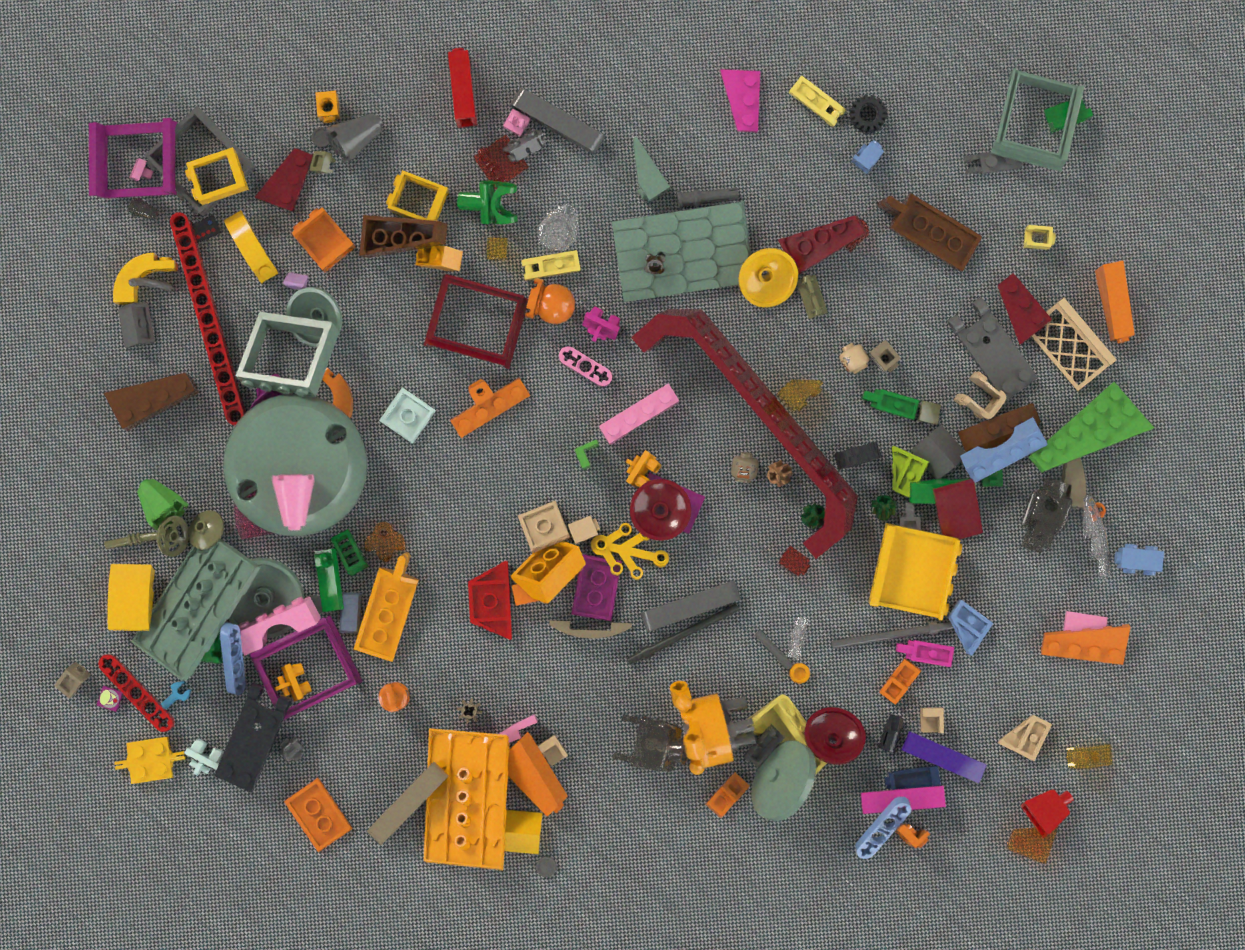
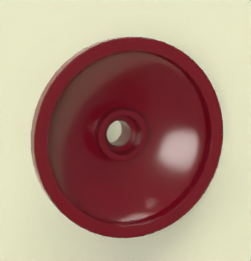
(660, 494)
(835, 725)

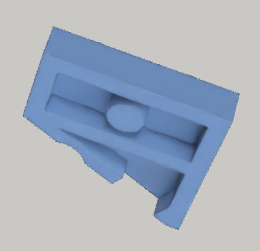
(969, 625)

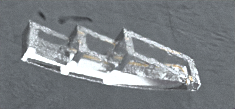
(1094, 529)

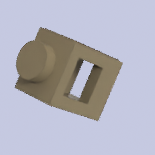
(885, 349)

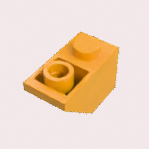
(439, 258)

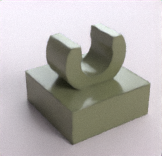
(321, 162)

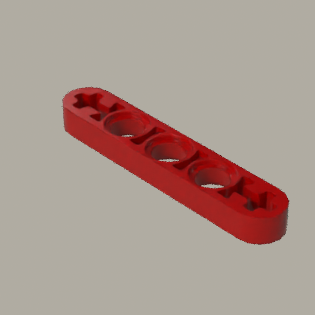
(127, 688)

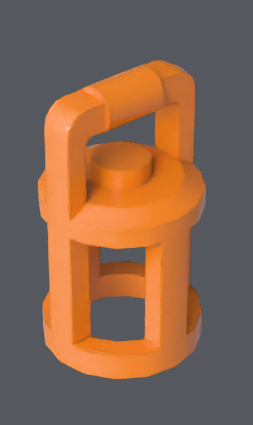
(394, 696)

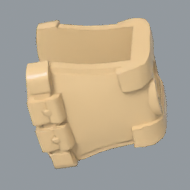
(994, 405)

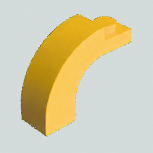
(250, 246)
(139, 268)

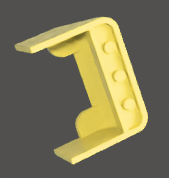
(786, 719)

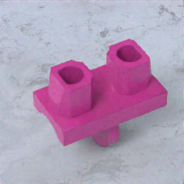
(599, 327)

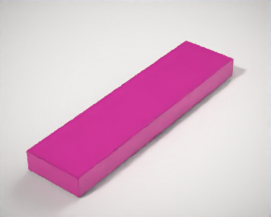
(919, 798)

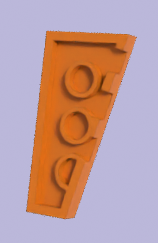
(1089, 644)

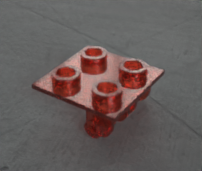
(496, 164)

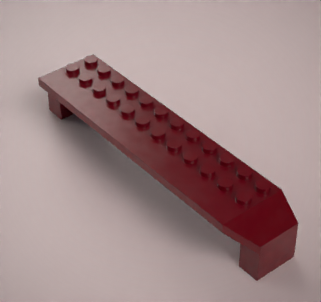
(840, 497)

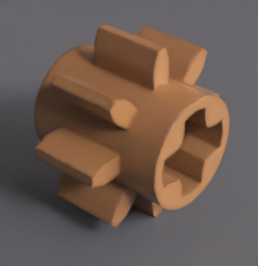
(779, 473)

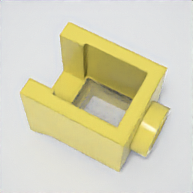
(1039, 237)

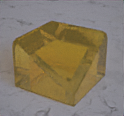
(497, 248)

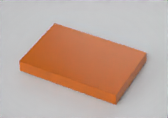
(318, 814)

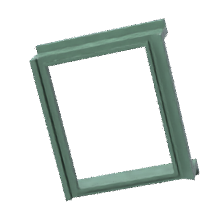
(1032, 154)

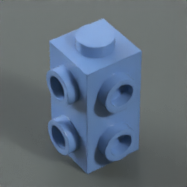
(1146, 560)

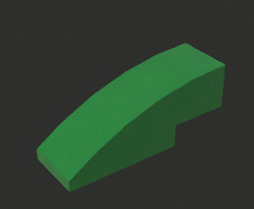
(922, 491)

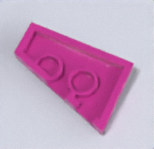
(743, 95)

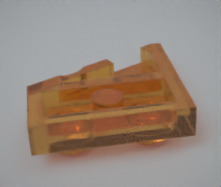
(1031, 844)

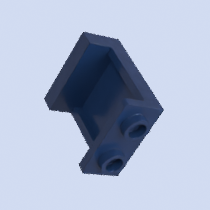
(913, 778)

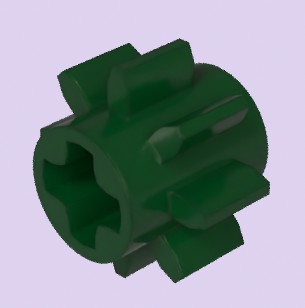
(883, 507)
(813, 516)

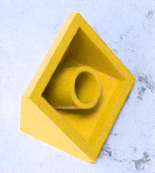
(523, 831)

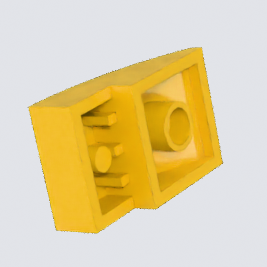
(130, 597)

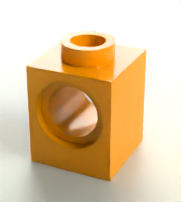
(324, 98)

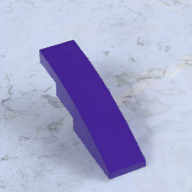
(944, 757)

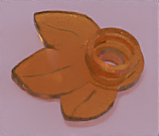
(384, 544)

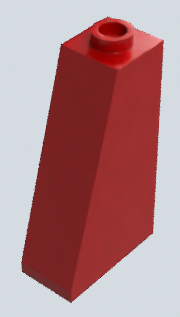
(462, 88)

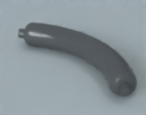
(151, 283)

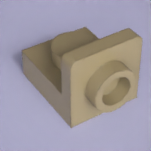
(72, 679)

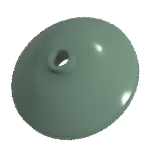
(307, 304)

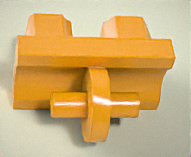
(639, 468)
(290, 673)

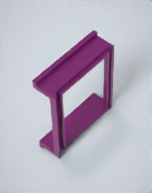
(99, 158)
(344, 657)

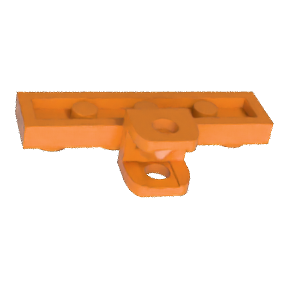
(488, 404)

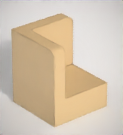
(932, 720)
(553, 750)

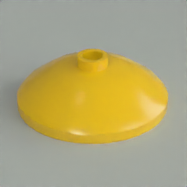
(775, 285)

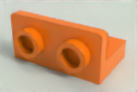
(911, 837)

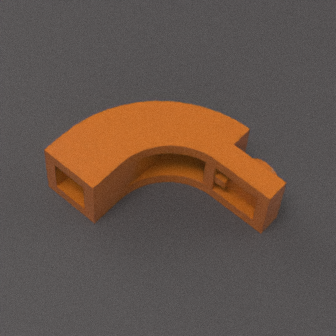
(341, 392)

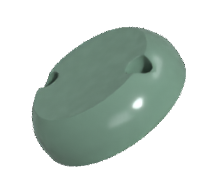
(290, 438)

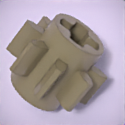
(475, 712)

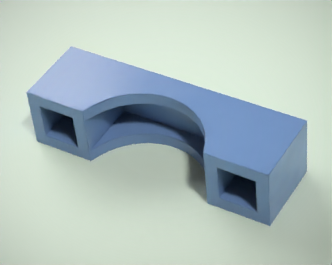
(1024, 441)

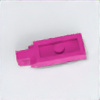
(927, 652)

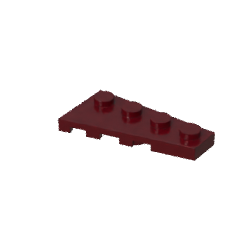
(821, 242)

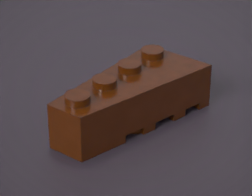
(395, 235)
(146, 400)

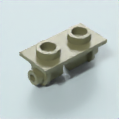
(811, 296)

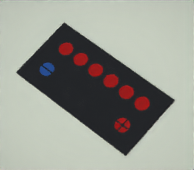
(204, 230)

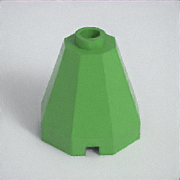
(159, 502)

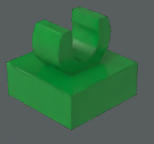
(993, 480)

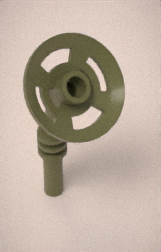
(163, 533)

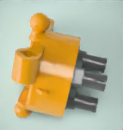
(708, 727)

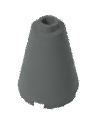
(353, 135)

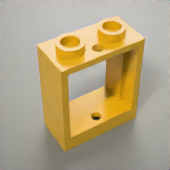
(400, 181)
(240, 186)

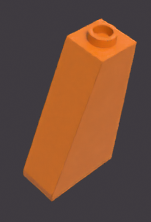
(1115, 301)
(534, 776)

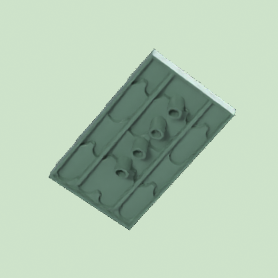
(700, 249)
(196, 607)

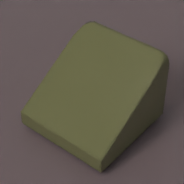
(929, 412)

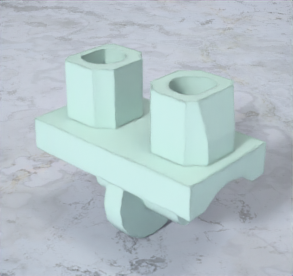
(196, 752)

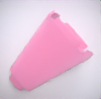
(293, 498)

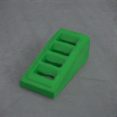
(356, 568)

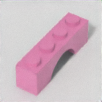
(638, 414)
(298, 615)

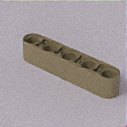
(407, 803)

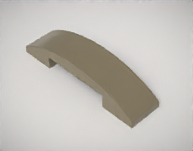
(616, 628)

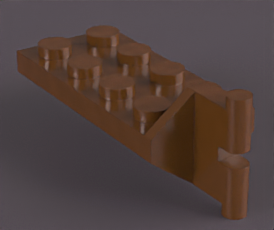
(931, 230)

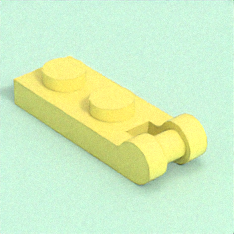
(817, 100)
(551, 265)

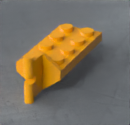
(387, 611)

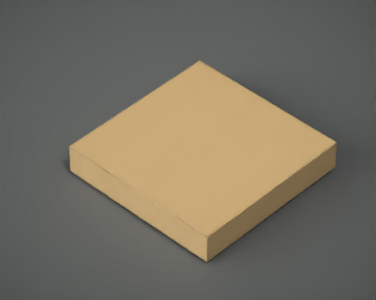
(543, 526)

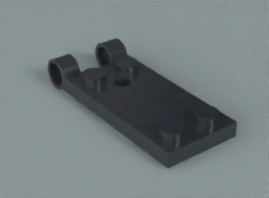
(250, 748)

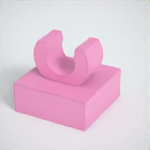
(516, 122)
(139, 170)

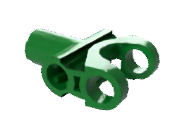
(488, 202)

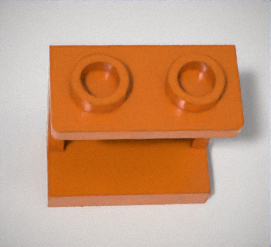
(322, 239)

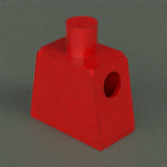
(1047, 810)

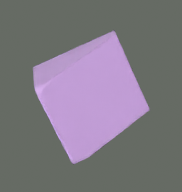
(295, 281)

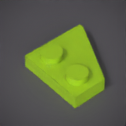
(906, 469)

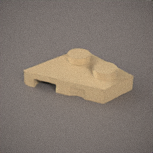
(1027, 737)

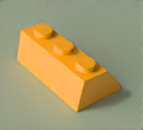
(549, 570)

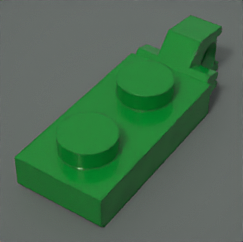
(892, 403)

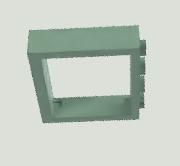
(311, 385)

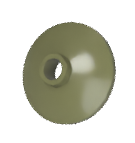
(206, 529)

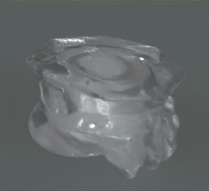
(559, 228)

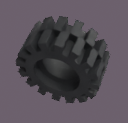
(874, 103)

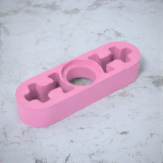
(575, 354)

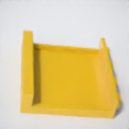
(915, 571)

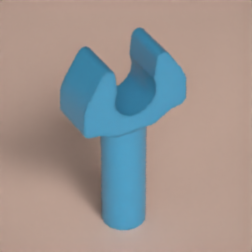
(175, 695)

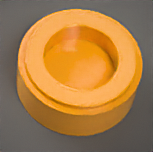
(799, 673)

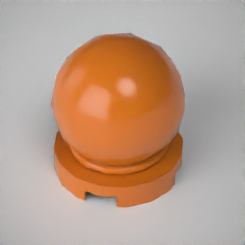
(552, 303)

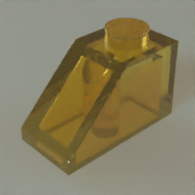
(1089, 756)

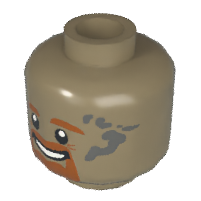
(744, 467)

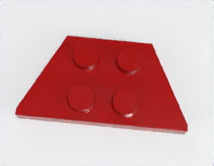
(491, 600)

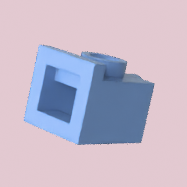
(868, 156)

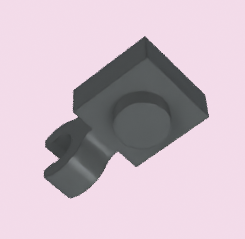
(909, 520)

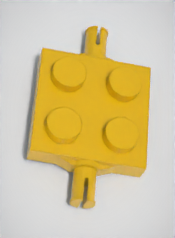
(150, 760)

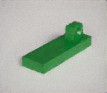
(329, 580)

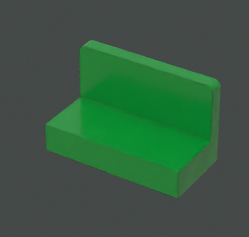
(1057, 115)

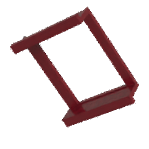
(514, 331)

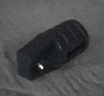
(891, 733)

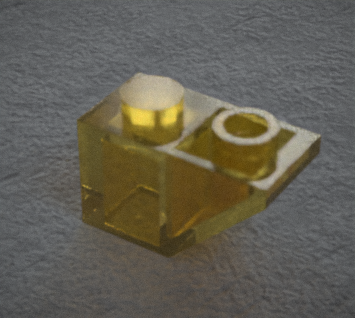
(797, 392)

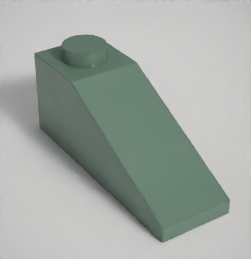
(649, 178)

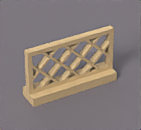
(1087, 337)

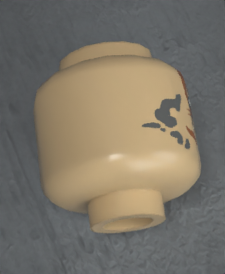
(854, 358)

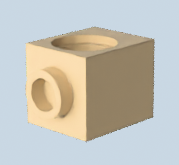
(584, 529)

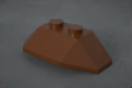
(997, 429)

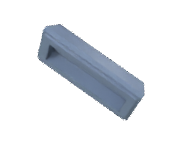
(351, 614)

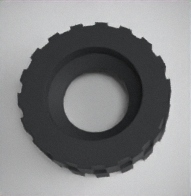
(857, 455)

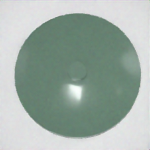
(271, 588)
(783, 781)

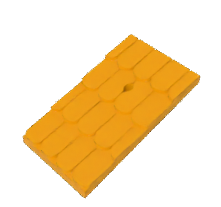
(471, 792)

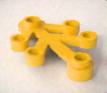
(625, 551)

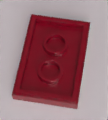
(958, 509)

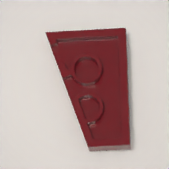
(287, 181)
(1023, 309)

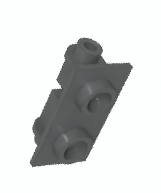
(517, 147)
(764, 746)

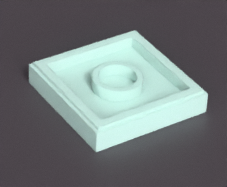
(407, 415)

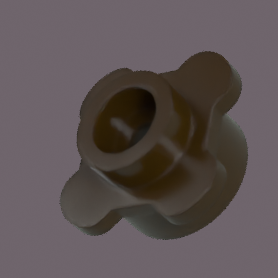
(654, 269)

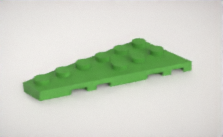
(1098, 425)

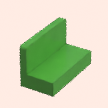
(580, 452)

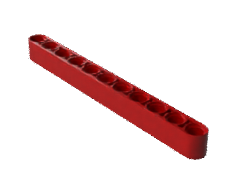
(202, 311)

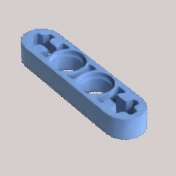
(231, 638)
(886, 829)

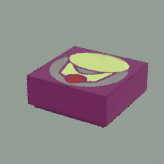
(110, 698)

